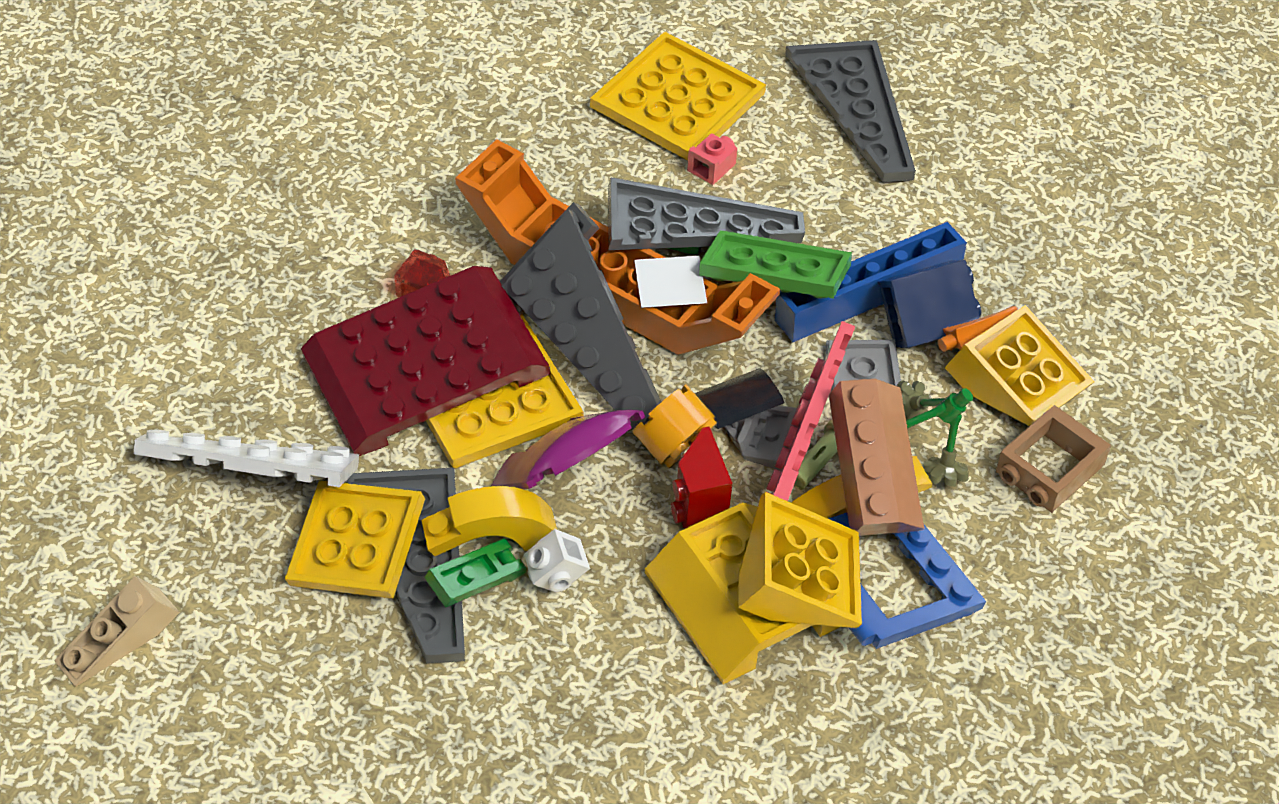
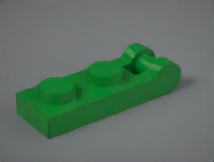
(475, 572)

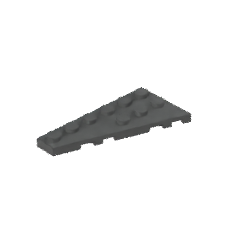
(858, 95)
(674, 218)
(578, 313)
(435, 628)

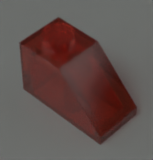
(419, 271)

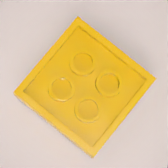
(355, 539)

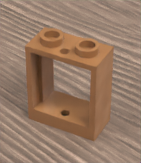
(1071, 437)

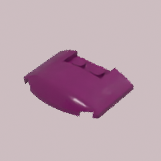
(564, 447)

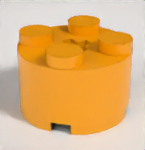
(674, 426)

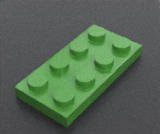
(780, 263)

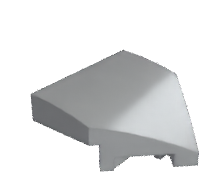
(762, 435)

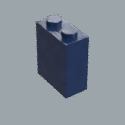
(928, 301)

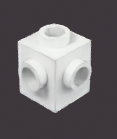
(556, 561)

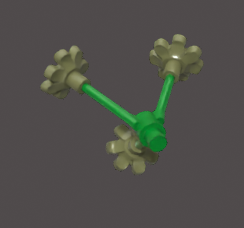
(949, 411)

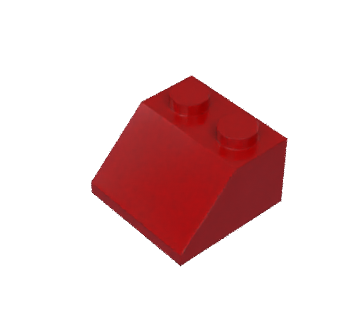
(701, 482)

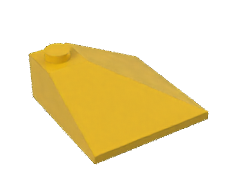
(1019, 368)
(800, 567)

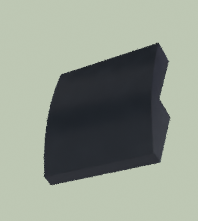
(741, 397)

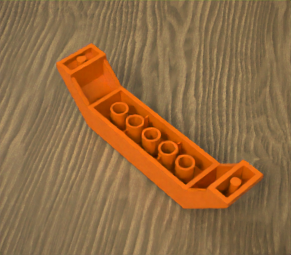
(521, 210)

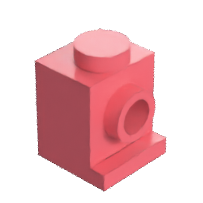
(717, 153)

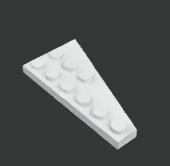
(256, 458)

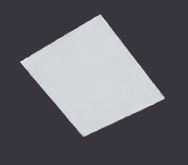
(670, 281)

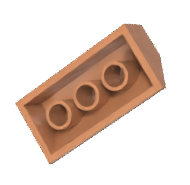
(875, 457)

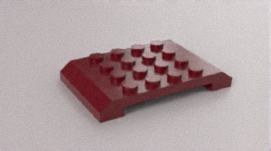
(422, 356)

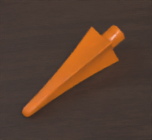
(963, 333)

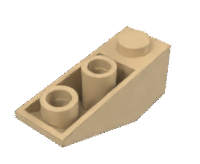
(121, 627)

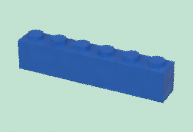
(804, 315)

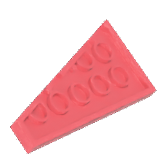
(808, 415)

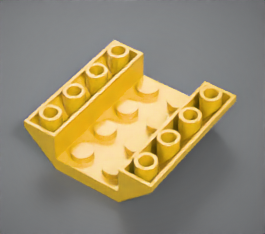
(701, 587)

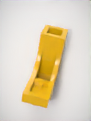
(489, 512)

